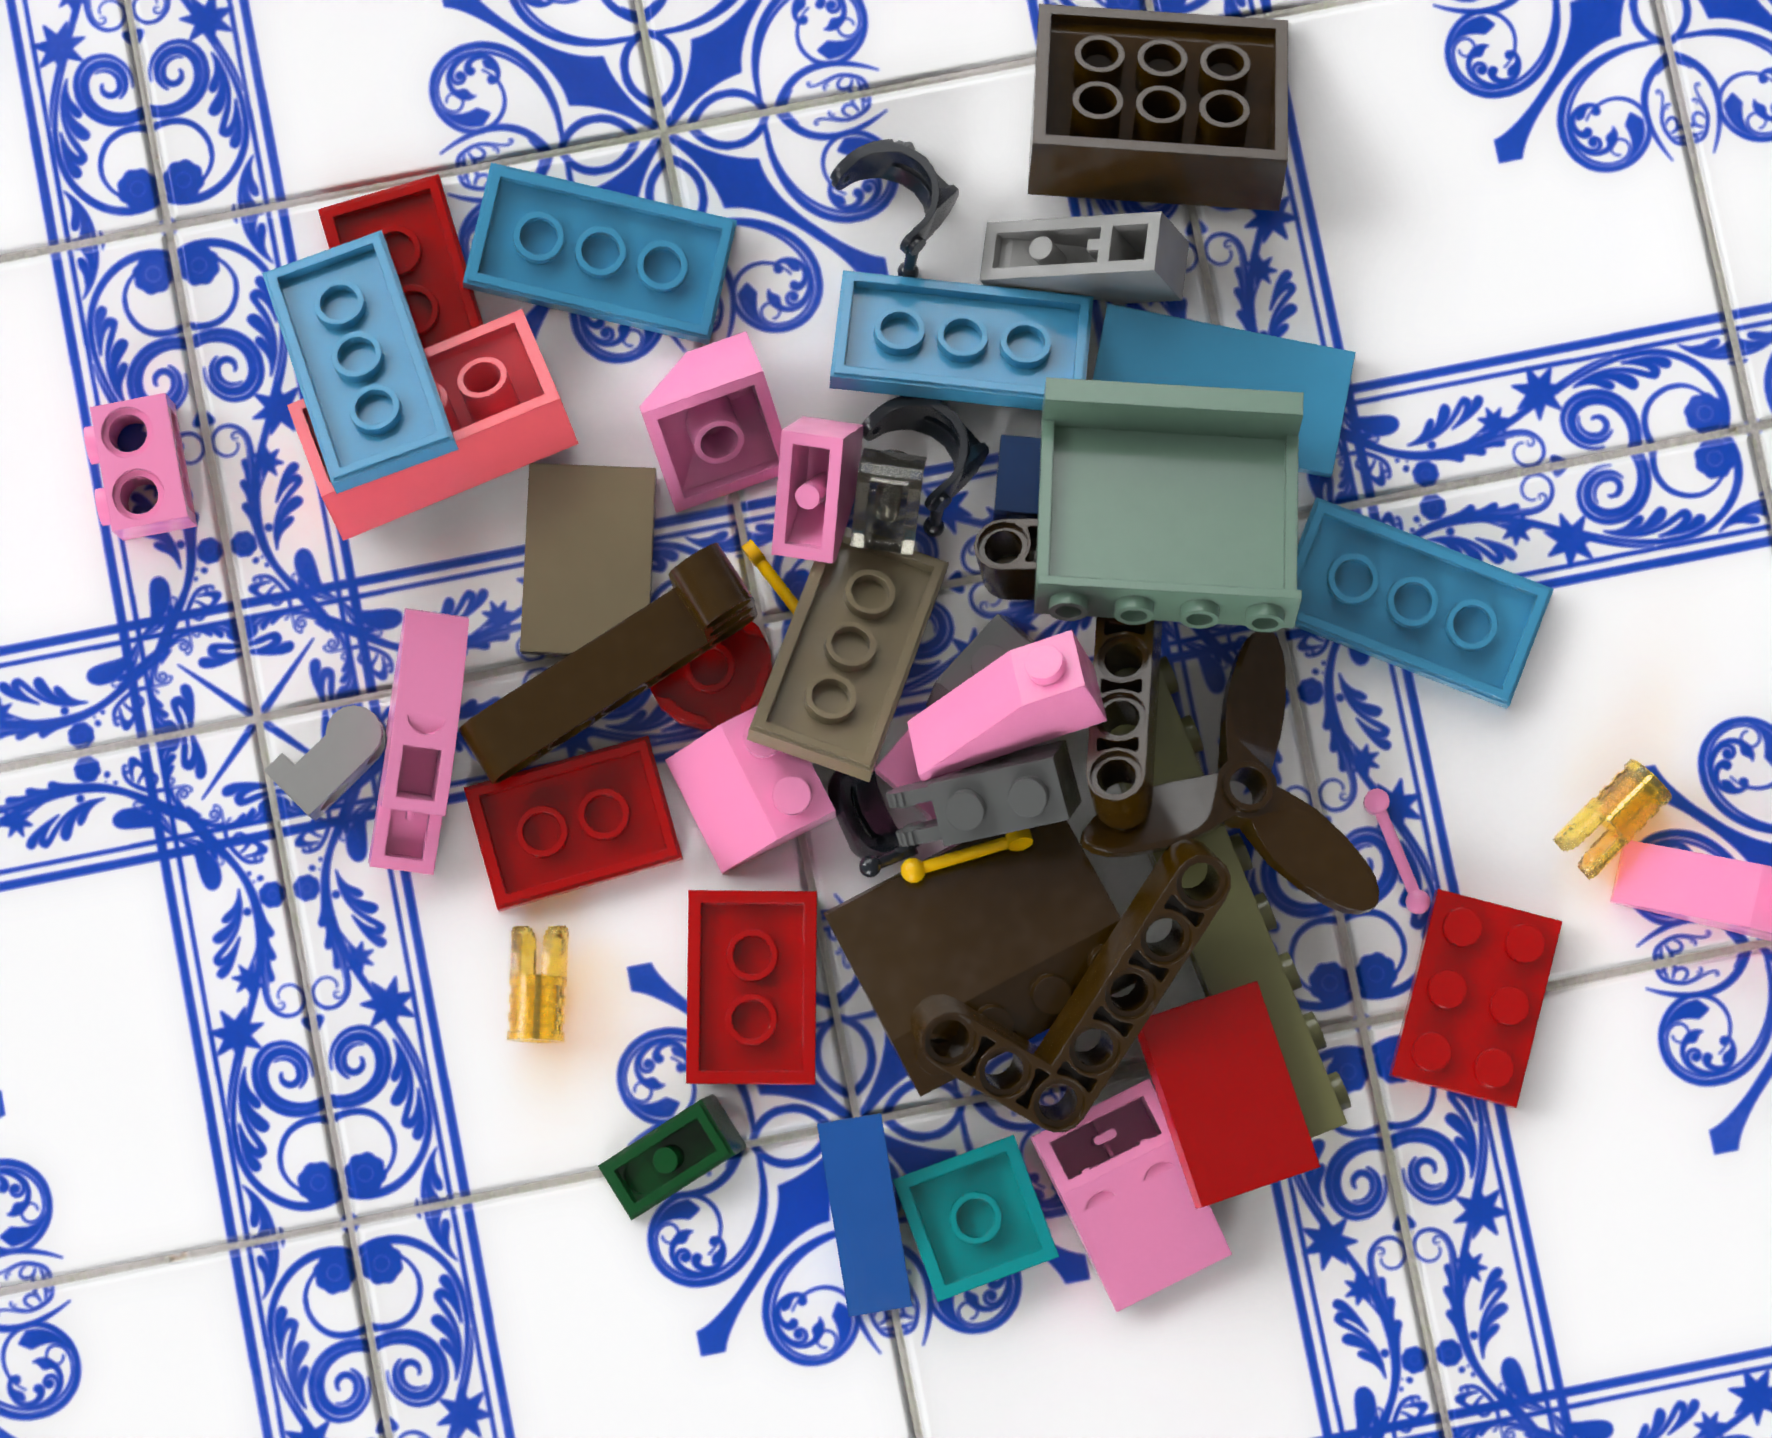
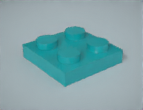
(975, 1218)

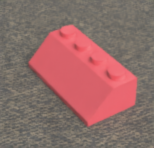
(499, 413)

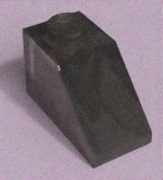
(888, 500)

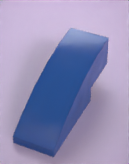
(864, 1214)

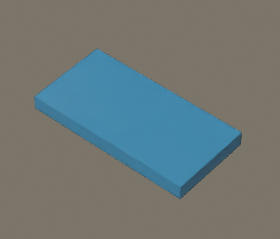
(599, 253)
(957, 339)
(1187, 352)
(359, 362)
(1416, 603)

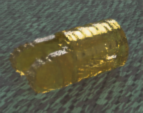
(1621, 809)
(534, 998)

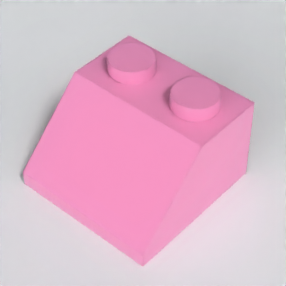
(747, 793)

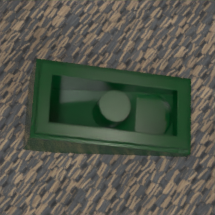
(672, 1156)

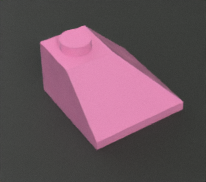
(714, 423)

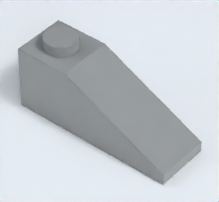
(1097, 256)

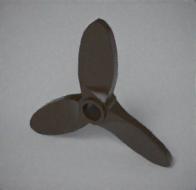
(1277, 824)

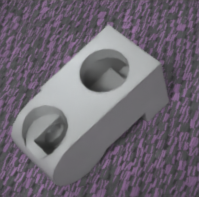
(349, 748)

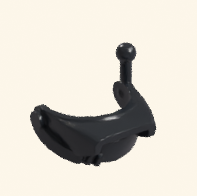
(906, 166)
(944, 425)
(882, 846)

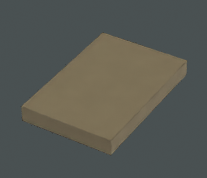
(585, 553)

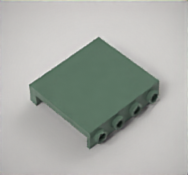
(1168, 504)

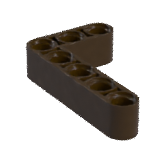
(612, 669)
(1125, 699)
(1090, 1003)

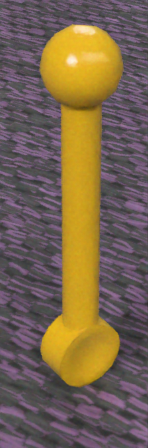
(759, 561)
(914, 869)

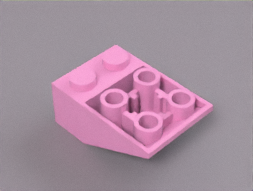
(1130, 1197)

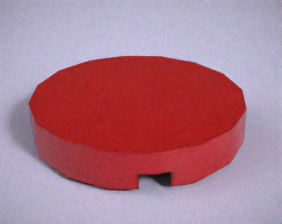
(718, 682)

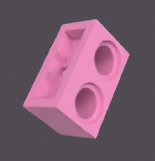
(155, 463)

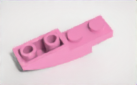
(420, 741)

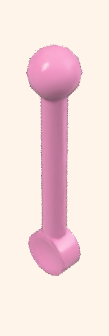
(1376, 803)

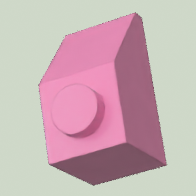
(815, 487)

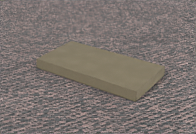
(848, 657)

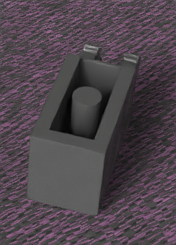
(993, 797)

